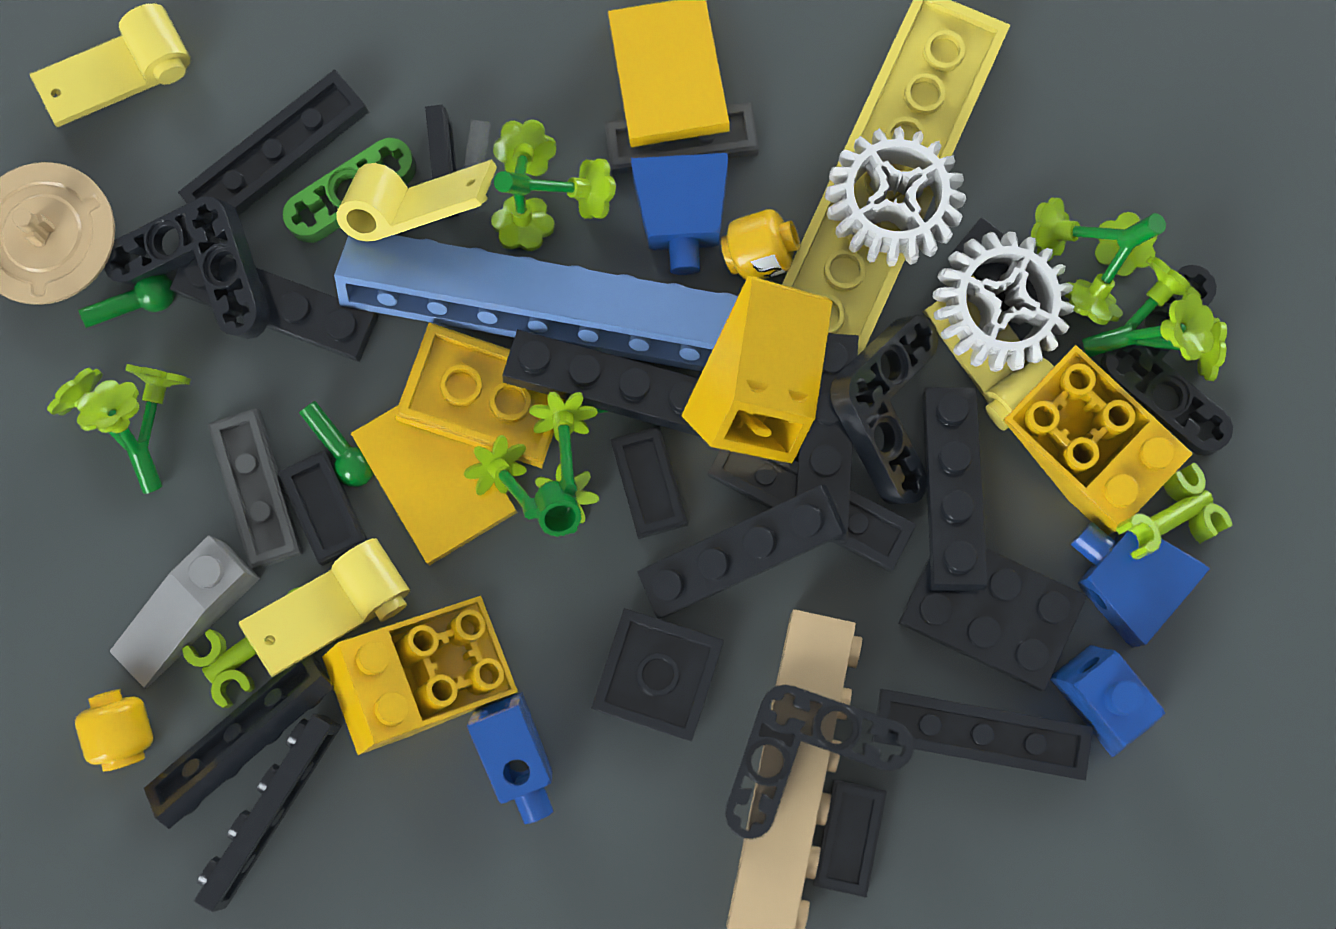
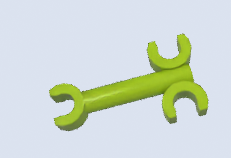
(1193, 504)
(221, 664)

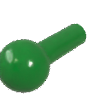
(149, 293)
(349, 461)

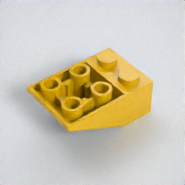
(763, 373)
(1095, 441)
(418, 673)

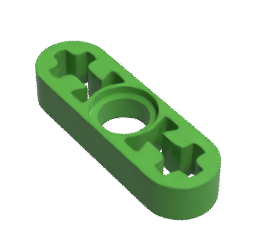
(329, 184)

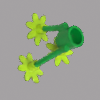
(557, 501)

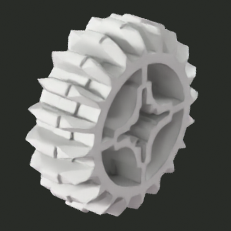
(877, 162)
(1040, 314)

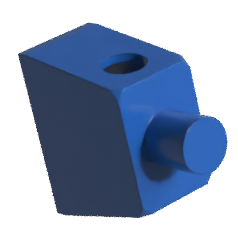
(681, 204)
(1132, 592)
(1108, 697)
(508, 733)

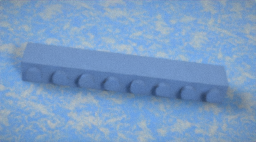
(548, 299)

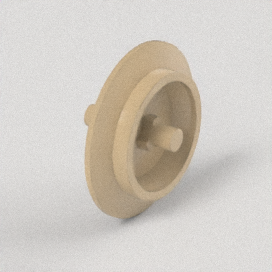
(51, 233)

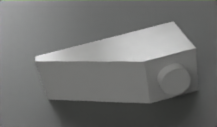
(183, 609)

